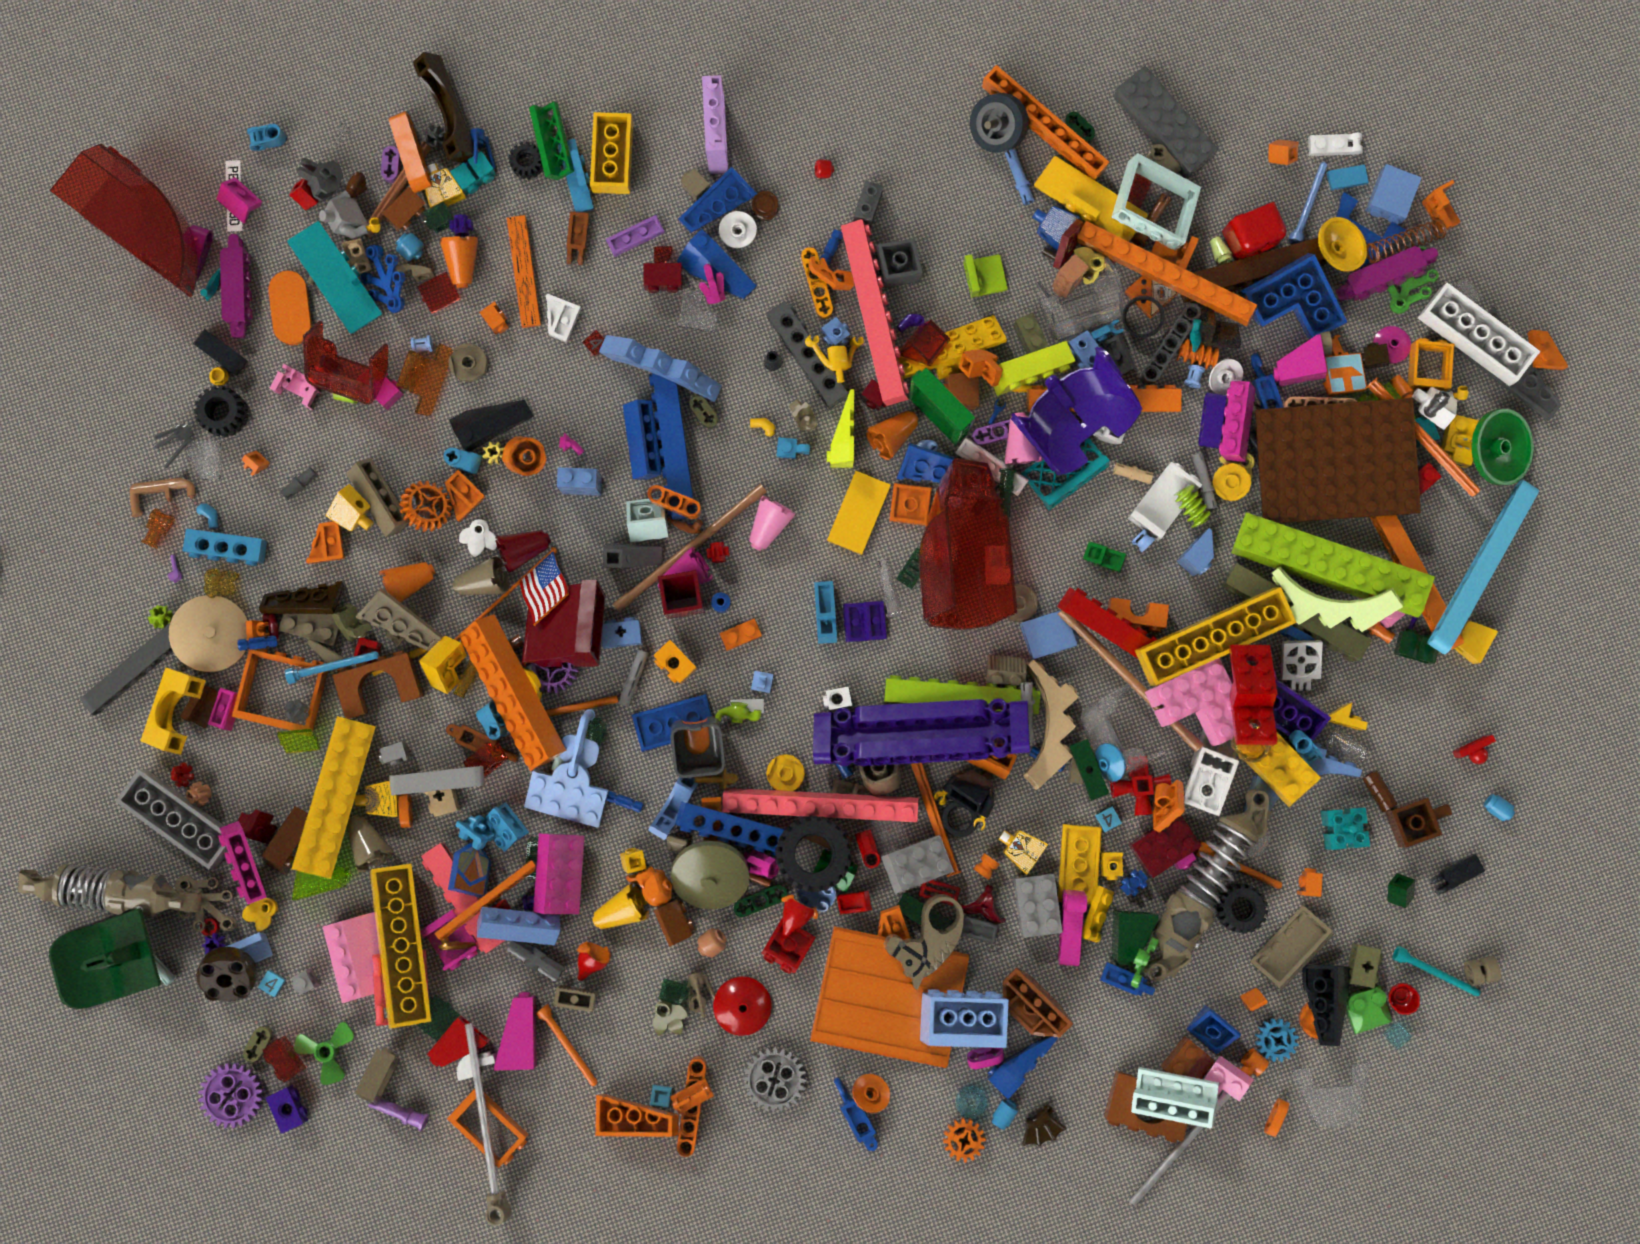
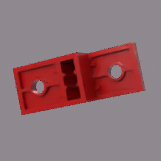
(1253, 695)

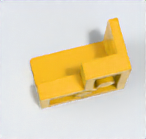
(440, 664)

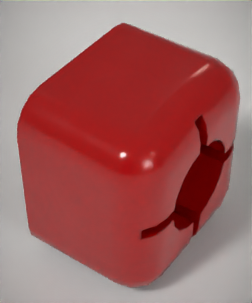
(1255, 231)

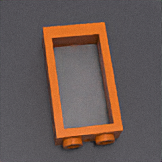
(504, 1131)

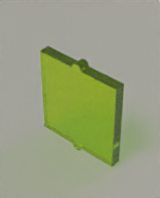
(298, 741)

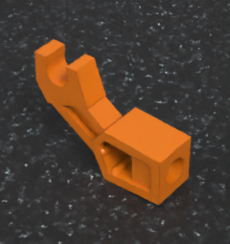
(830, 277)

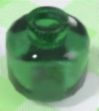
(597, 730)

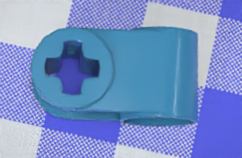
(262, 138)
(465, 461)
(492, 721)
(1306, 748)

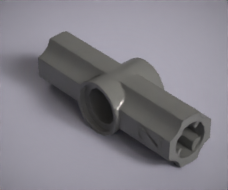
(536, 959)

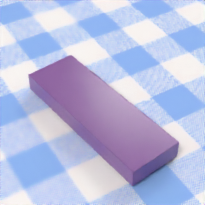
(635, 235)

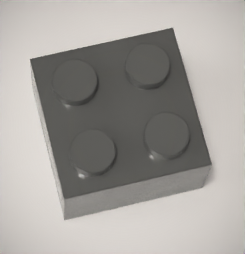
(899, 262)

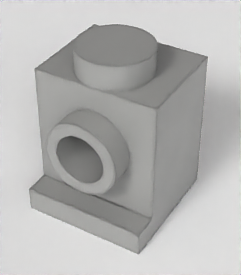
(394, 754)
(305, 981)

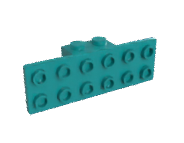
(334, 277)

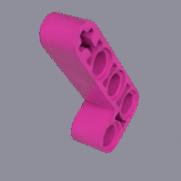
(1073, 905)

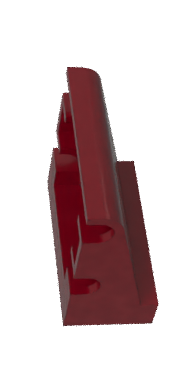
(568, 631)

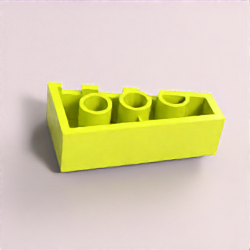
(1034, 367)

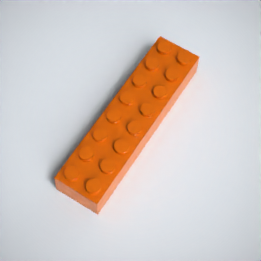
(512, 692)

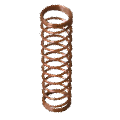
(1435, 231)

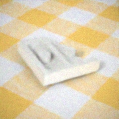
(561, 317)

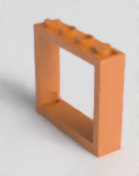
(246, 684)

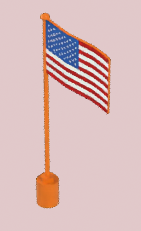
(541, 588)

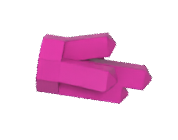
(715, 292)
(766, 864)

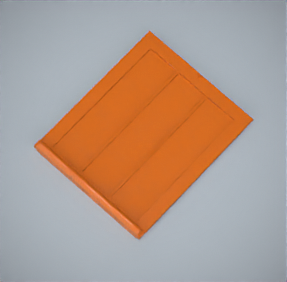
(871, 1002)

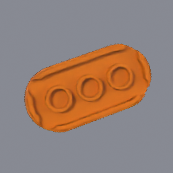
(289, 307)

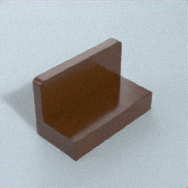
(200, 709)

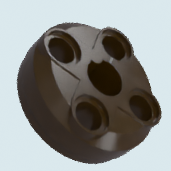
(225, 978)

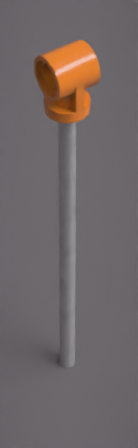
(1254, 1064)

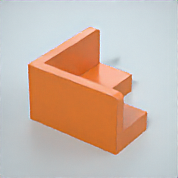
(1439, 207)

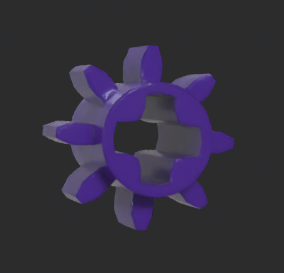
(461, 225)
(214, 939)

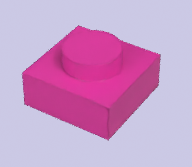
(1186, 862)

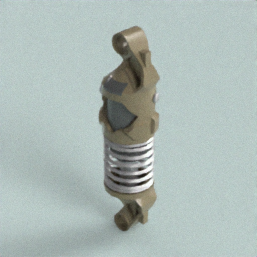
(112, 891)

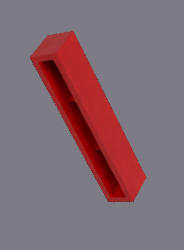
(1104, 621)

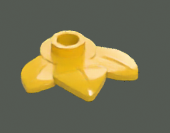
(258, 913)

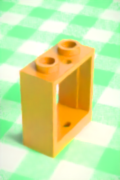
(1447, 365)

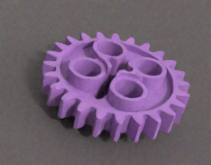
(244, 1106)

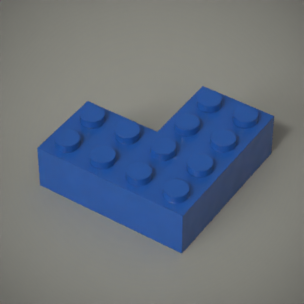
(1298, 288)

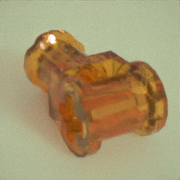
(157, 527)

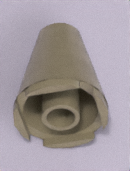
(483, 579)
(367, 844)

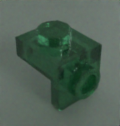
(673, 991)

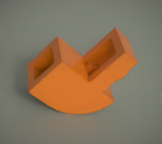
(981, 363)

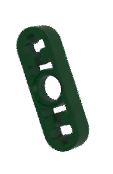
(744, 901)

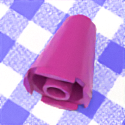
(691, 561)

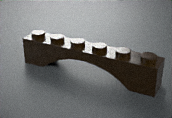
(434, 76)

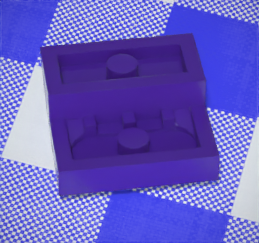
(864, 621)

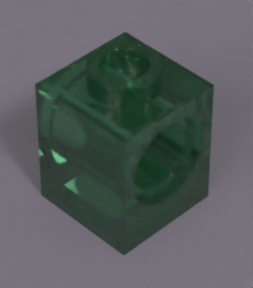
(438, 217)

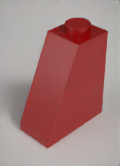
(454, 1043)

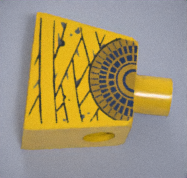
(379, 800)

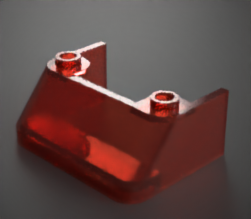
(341, 375)

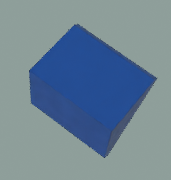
(1212, 1030)

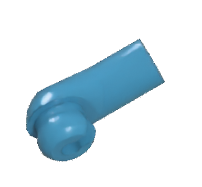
(210, 513)

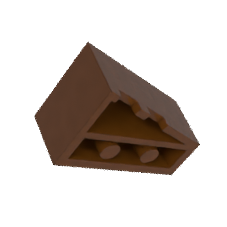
(284, 845)

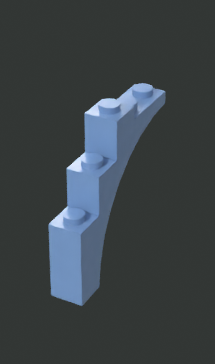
(661, 364)
(1321, 766)

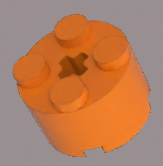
(514, 458)

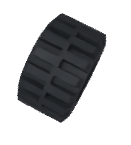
(210, 401)
(1256, 913)

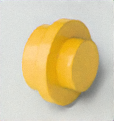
(219, 376)

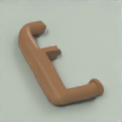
(156, 487)

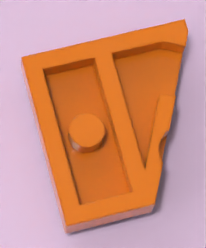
(1549, 353)
(463, 495)
(327, 544)
(892, 922)

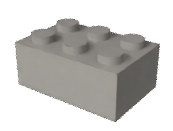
(917, 864)
(1037, 905)

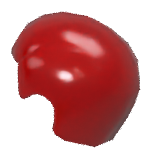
(1404, 998)

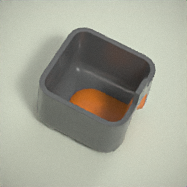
(697, 748)

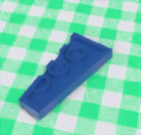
(923, 464)

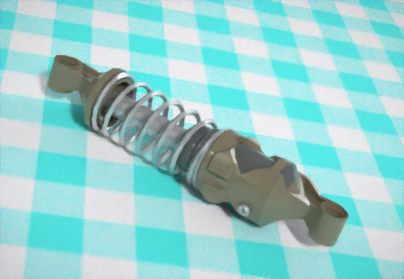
(1192, 907)

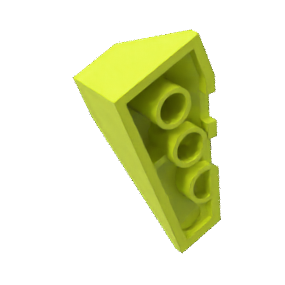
(843, 441)

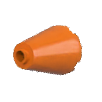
(460, 258)
(892, 433)
(406, 580)

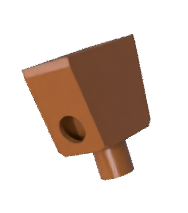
(964, 389)

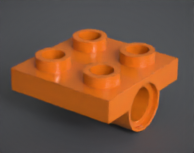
(1167, 804)

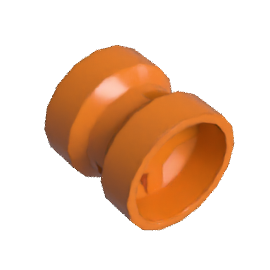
(985, 868)

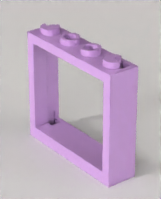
(715, 124)

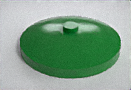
(1502, 447)

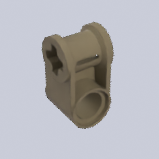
(1165, 158)

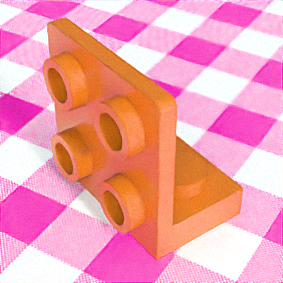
(1179, 257)

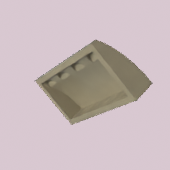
(1292, 947)

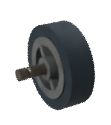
(999, 122)

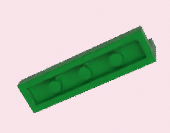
(548, 144)

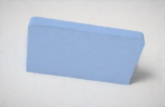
(256, 946)

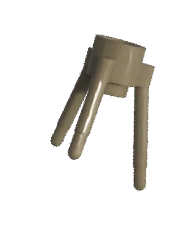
(696, 982)

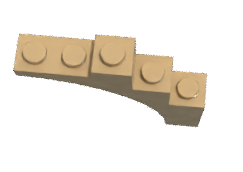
(1058, 725)

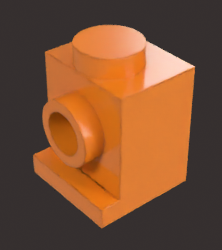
(495, 318)
(1310, 883)

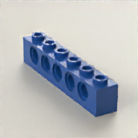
(688, 813)

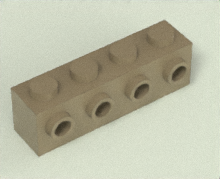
(374, 489)

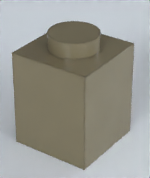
(694, 184)

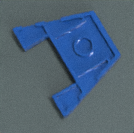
(1346, 206)

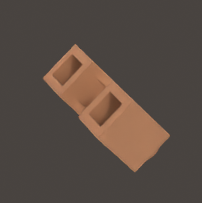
(1069, 276)

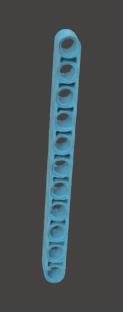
(1483, 567)

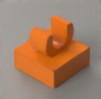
(255, 461)
(256, 629)

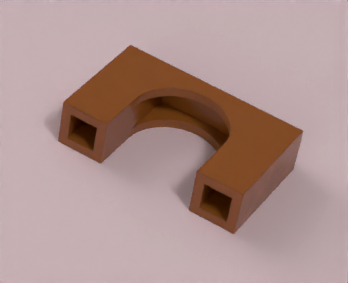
(350, 682)
(1120, 1106)

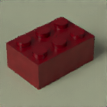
(1164, 849)

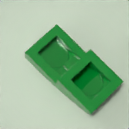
(1104, 557)

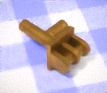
(723, 779)

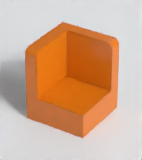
(1283, 152)

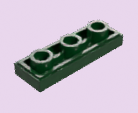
(1092, 781)
(912, 909)

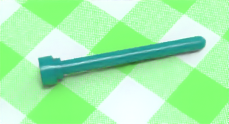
(1402, 955)

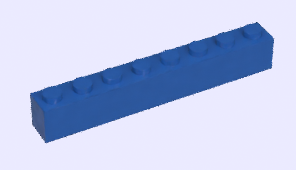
(673, 440)

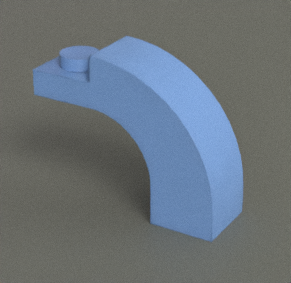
(665, 820)

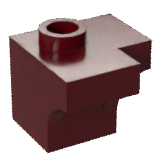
(258, 825)

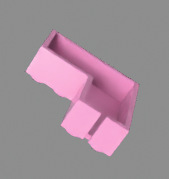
(1198, 692)

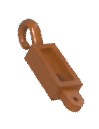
(479, 739)

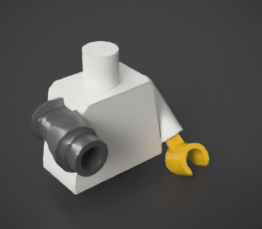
(1439, 405)

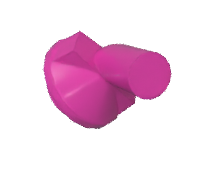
(566, 442)

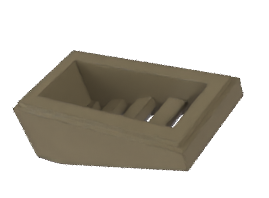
(324, 652)
(676, 843)

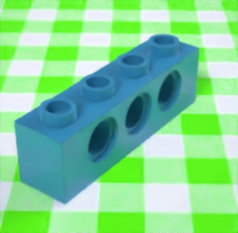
(196, 538)

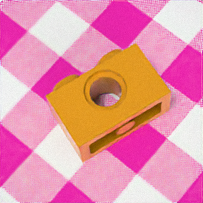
(669, 652)

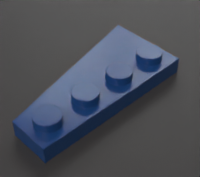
(718, 200)

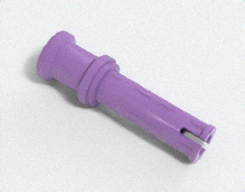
(407, 1115)

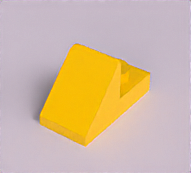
(1341, 717)

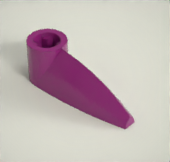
(203, 240)

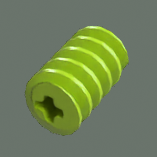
(1192, 506)

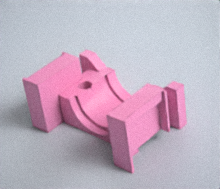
(297, 385)

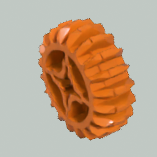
(419, 492)

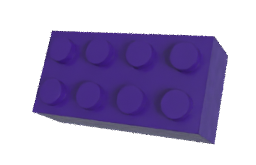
(1297, 713)

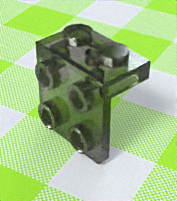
(1218, 332)

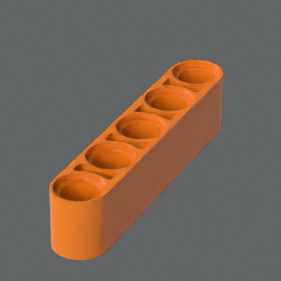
(410, 152)
(691, 1116)

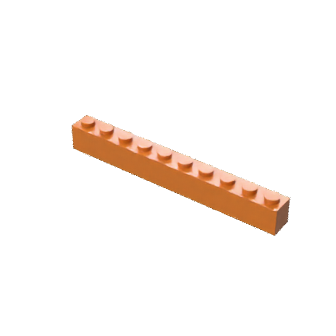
(1167, 273)

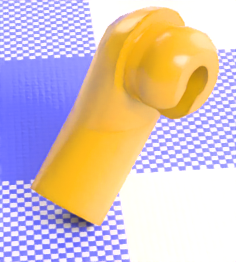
(765, 424)

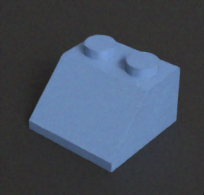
(1198, 554)

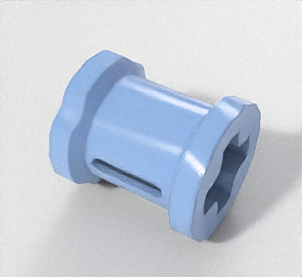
(422, 344)
(1194, 376)

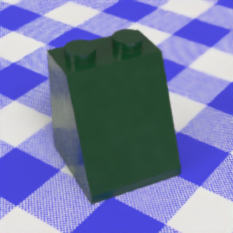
(1130, 934)

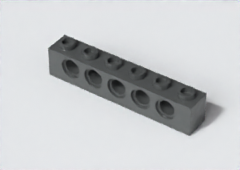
(784, 312)

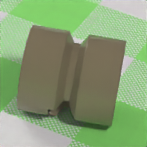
(1484, 970)

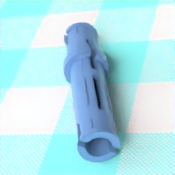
(1022, 183)

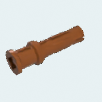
(1140, 239)

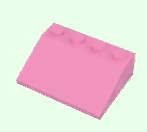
(351, 952)

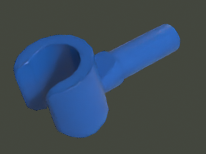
(997, 409)

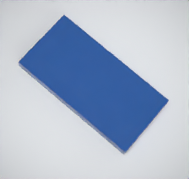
(654, 725)

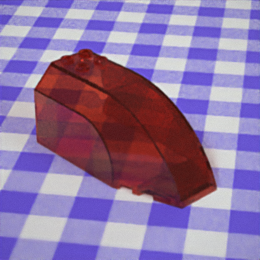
(131, 212)
(966, 552)

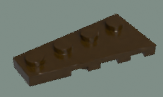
(303, 601)

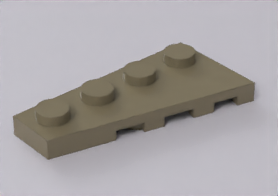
(393, 616)

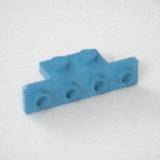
(578, 180)

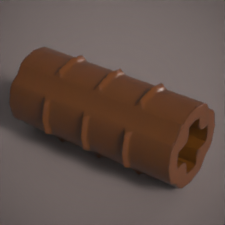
(1379, 791)

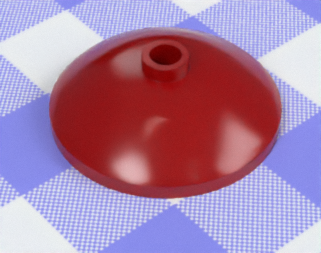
(738, 992)

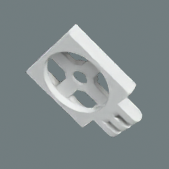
(1301, 677)

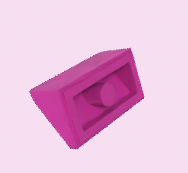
(223, 708)

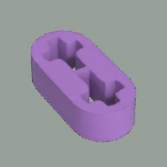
(386, 164)

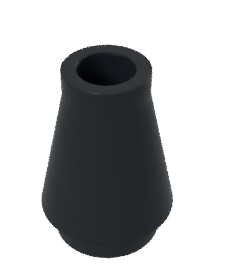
(772, 365)

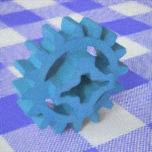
(1271, 1045)

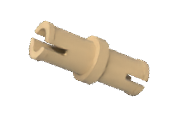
(1133, 473)

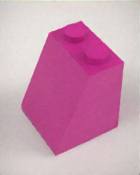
(1302, 364)

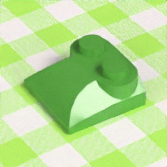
(1367, 1009)

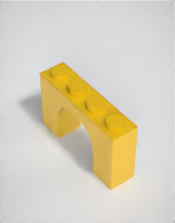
(159, 726)

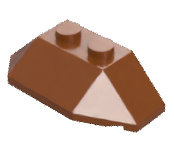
(1034, 1006)

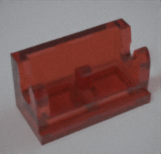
(487, 758)

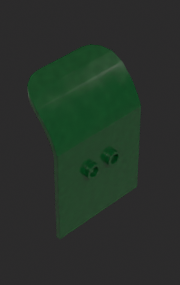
(104, 961)

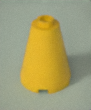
(622, 909)

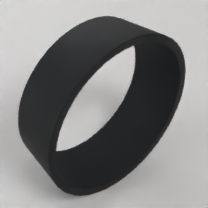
(1138, 299)

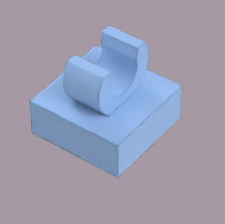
(762, 681)

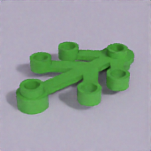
(1409, 285)
(1141, 960)

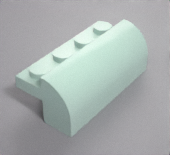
(1175, 1097)

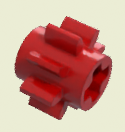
(718, 552)

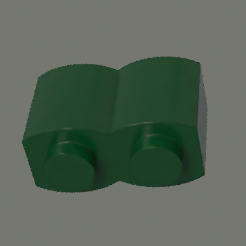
(1415, 647)

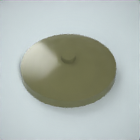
(710, 875)

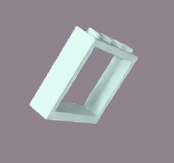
(1168, 180)

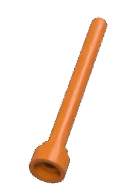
(1244, 869)
(546, 1015)

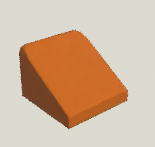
(1253, 999)

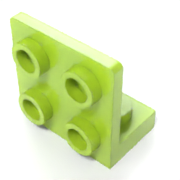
(984, 275)

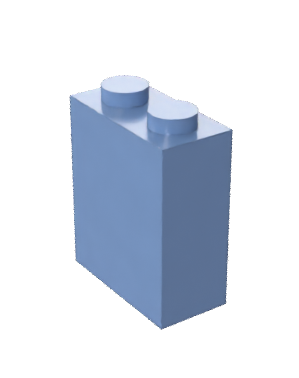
(1393, 194)
(579, 481)
(1047, 635)

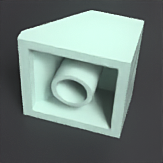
(646, 520)

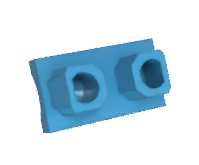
(474, 828)

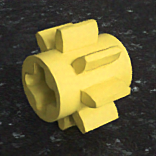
(492, 448)

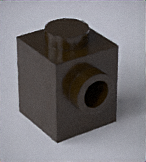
(1375, 355)

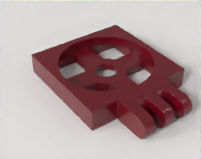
(1068, 243)

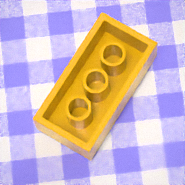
(611, 153)
(1285, 772)

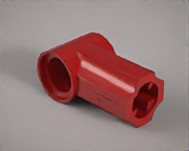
(867, 846)

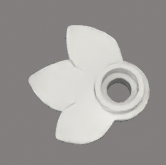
(478, 540)

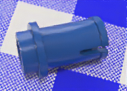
(845, 771)

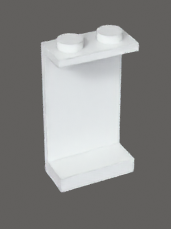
(1158, 506)

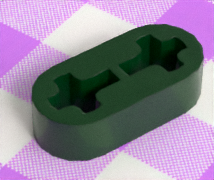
(1082, 124)

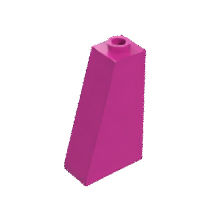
(518, 1041)

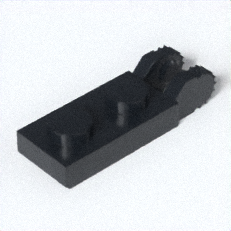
(1458, 873)

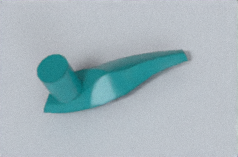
(212, 286)
(1195, 335)

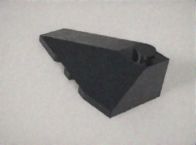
(486, 423)
(1327, 995)

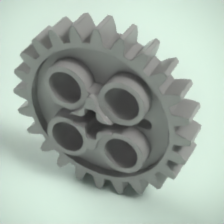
(791, 1084)

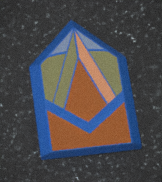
(470, 871)

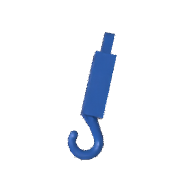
(1265, 385)
(854, 1116)

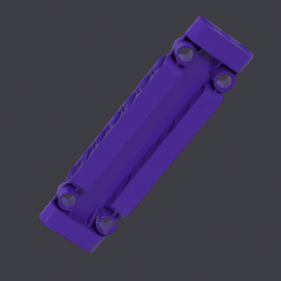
(921, 732)

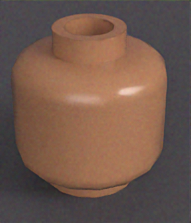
(711, 943)

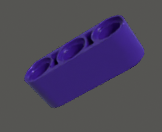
(1212, 420)

